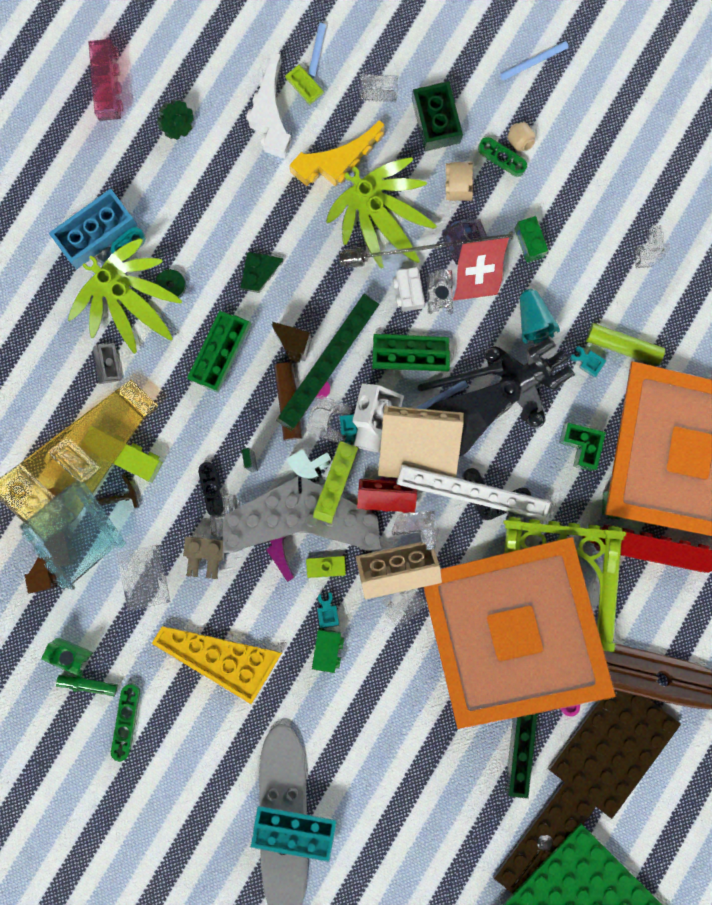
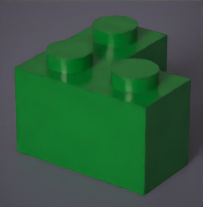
(588, 444)

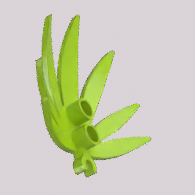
(369, 200)
(114, 284)

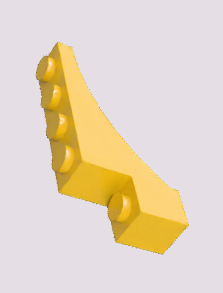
(338, 161)

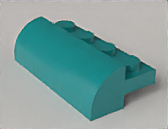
(293, 833)

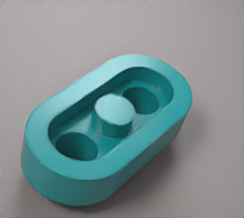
(127, 237)

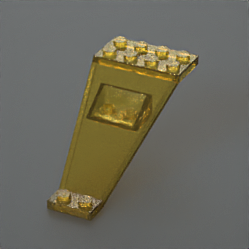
(90, 442)

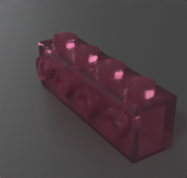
(105, 79)

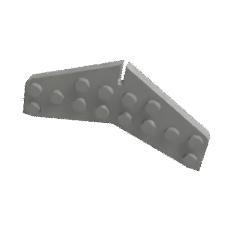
(289, 512)

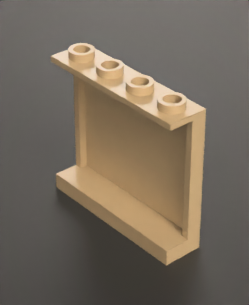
(420, 440)

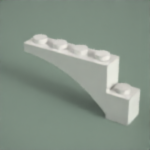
(264, 114)

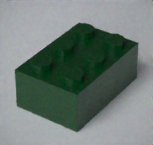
(437, 116)

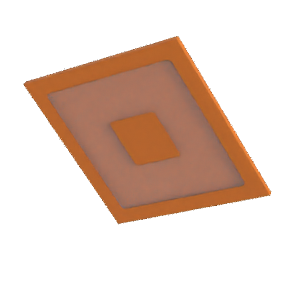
(664, 451)
(518, 635)

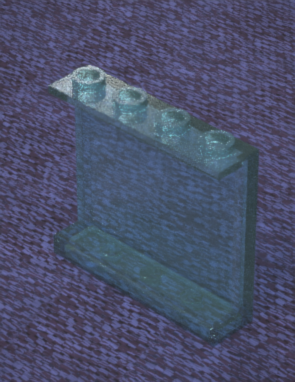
(71, 534)

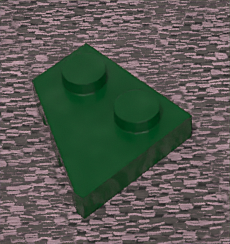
(258, 271)

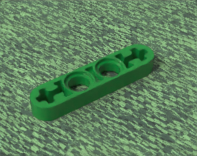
(122, 721)

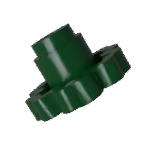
(175, 119)

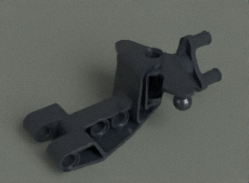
(518, 384)

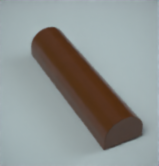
(286, 388)

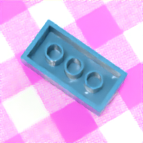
(92, 228)

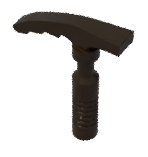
(114, 499)

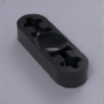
(203, 476)

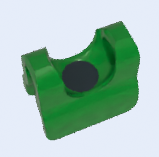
(66, 656)

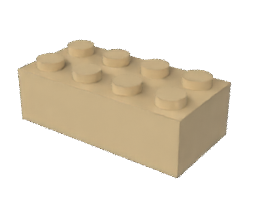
(398, 570)

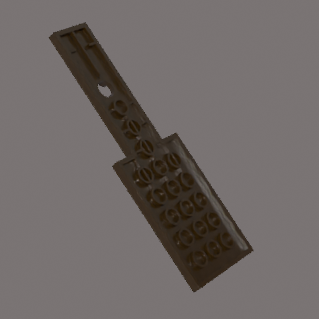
(596, 770)

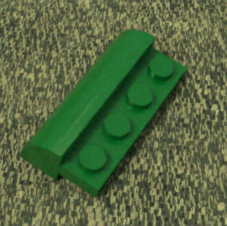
(219, 351)
(411, 353)

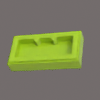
(304, 84)
(325, 567)

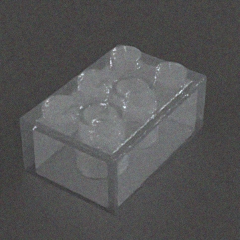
(143, 577)

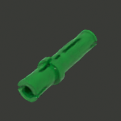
(79, 684)

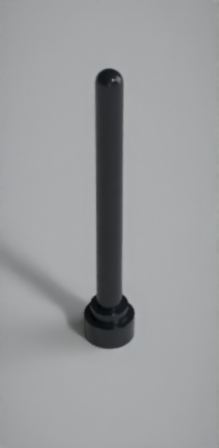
(497, 368)

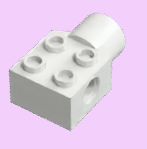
(369, 415)

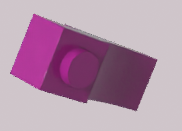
(278, 555)

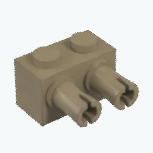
(199, 548)

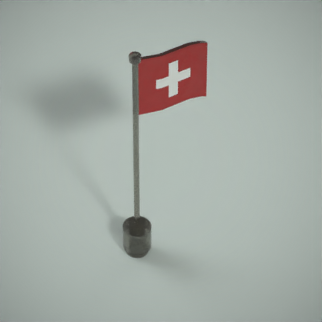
(478, 264)

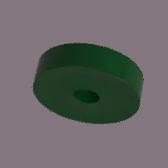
(174, 276)

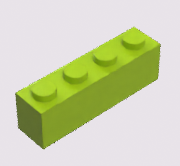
(139, 463)
(335, 482)

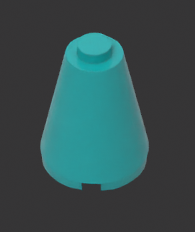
(536, 318)

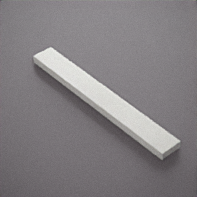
(473, 492)

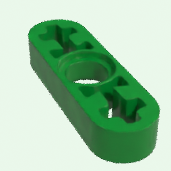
(502, 149)

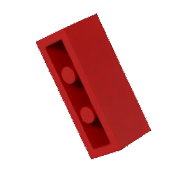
(385, 496)

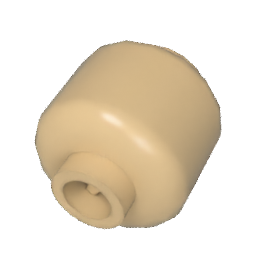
(521, 136)

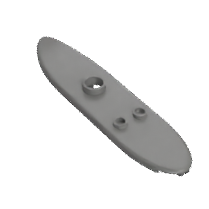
(283, 788)

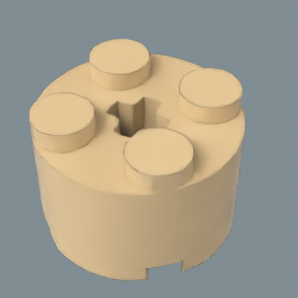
(459, 181)

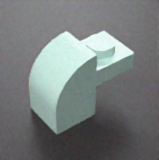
(304, 468)

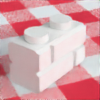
(409, 289)

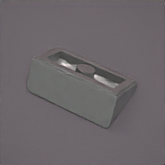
(106, 363)

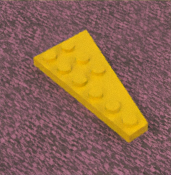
(228, 663)

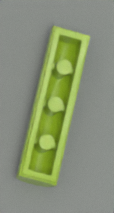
(625, 344)

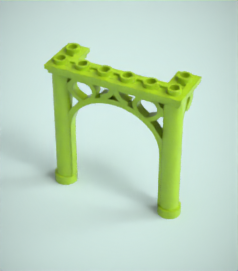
(607, 579)

